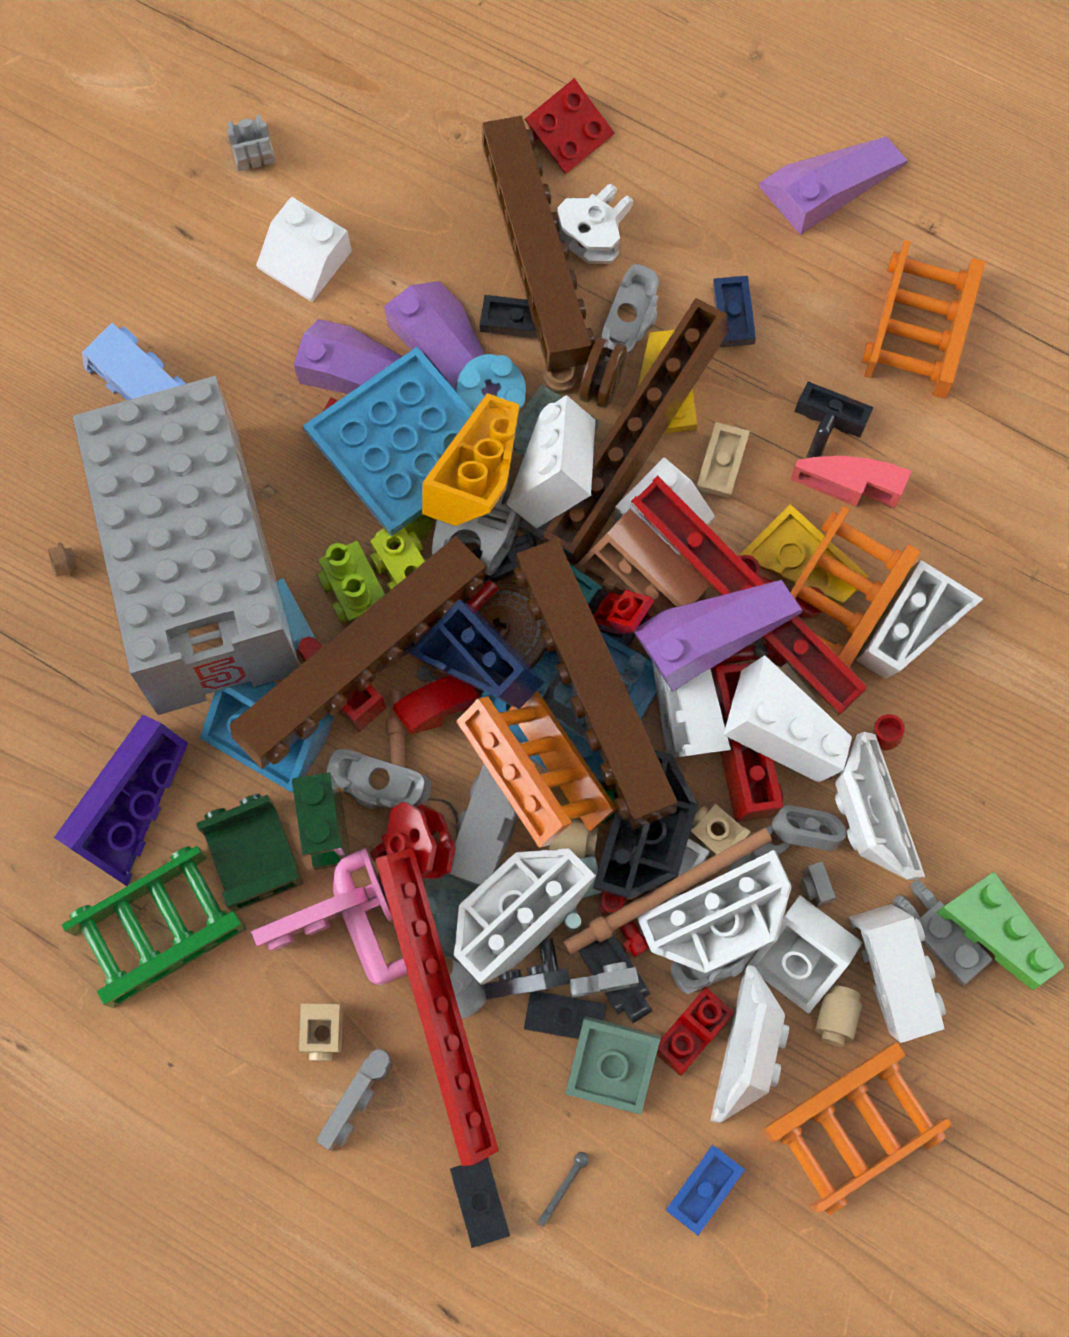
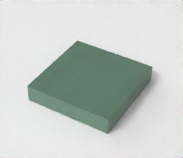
(613, 1065)

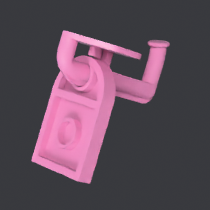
(350, 903)

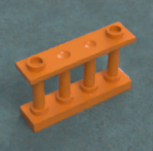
(949, 341)
(877, 593)
(518, 777)
(854, 1089)

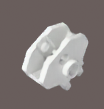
(593, 225)

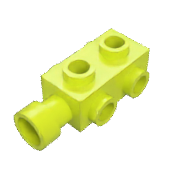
(397, 562)

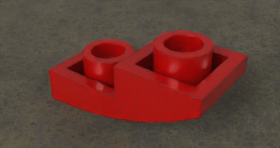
(622, 612)
(431, 703)
(693, 1031)

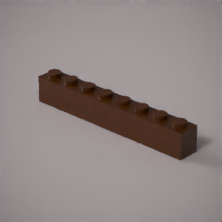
(536, 243)
(641, 426)
(357, 653)
(596, 685)

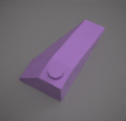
(823, 184)
(438, 325)
(339, 357)
(706, 632)

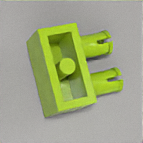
(351, 580)

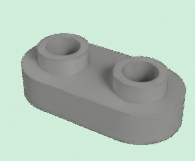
(809, 828)

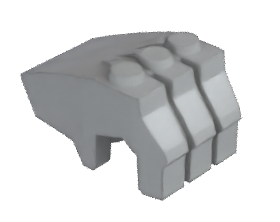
(250, 143)

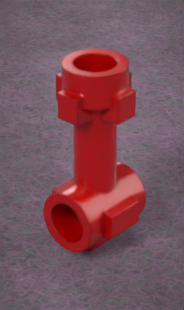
(636, 941)

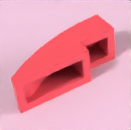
(851, 477)

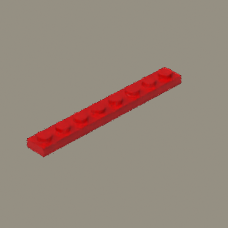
(437, 1006)

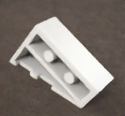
(556, 463)
(691, 716)
(785, 723)
(900, 972)

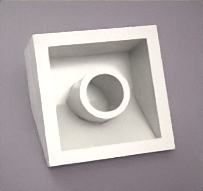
(303, 249)
(678, 483)
(807, 955)

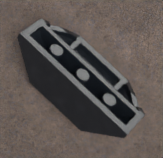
(652, 853)

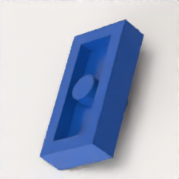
(705, 1189)

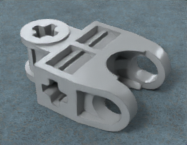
(491, 532)

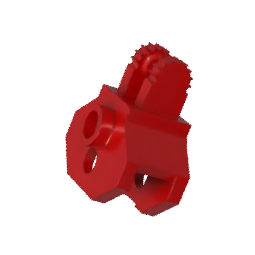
(415, 828)

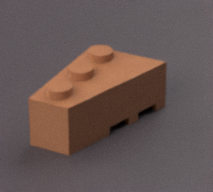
(641, 562)

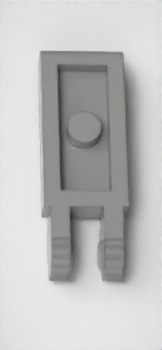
(945, 938)
(356, 1097)

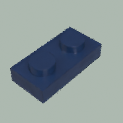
(734, 299)

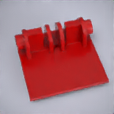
(569, 126)

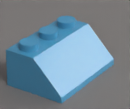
(234, 701)

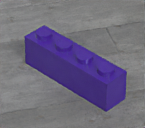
(124, 799)

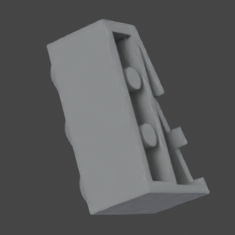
(483, 832)

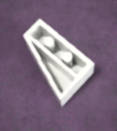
(914, 618)

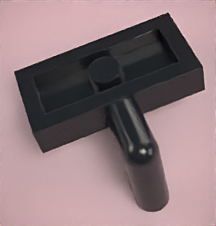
(831, 411)
(538, 978)

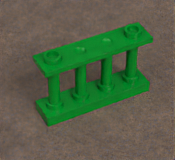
(153, 964)

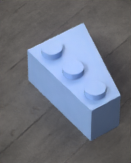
(126, 365)

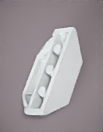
(874, 810)
(518, 909)
(721, 917)
(751, 1048)

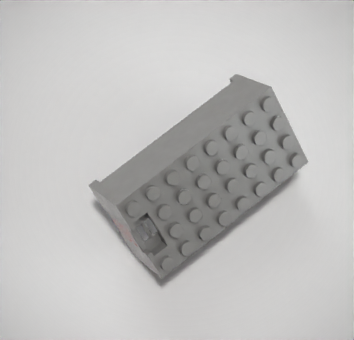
(183, 544)

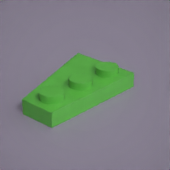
(1000, 924)

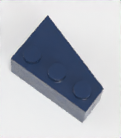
(476, 654)

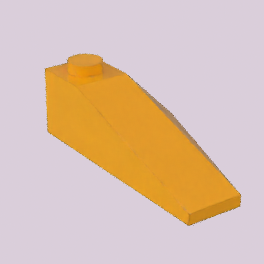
(474, 466)

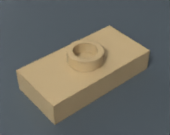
(722, 460)

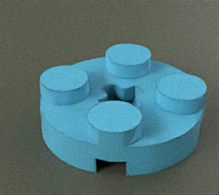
(499, 372)

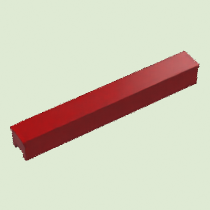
(729, 574)

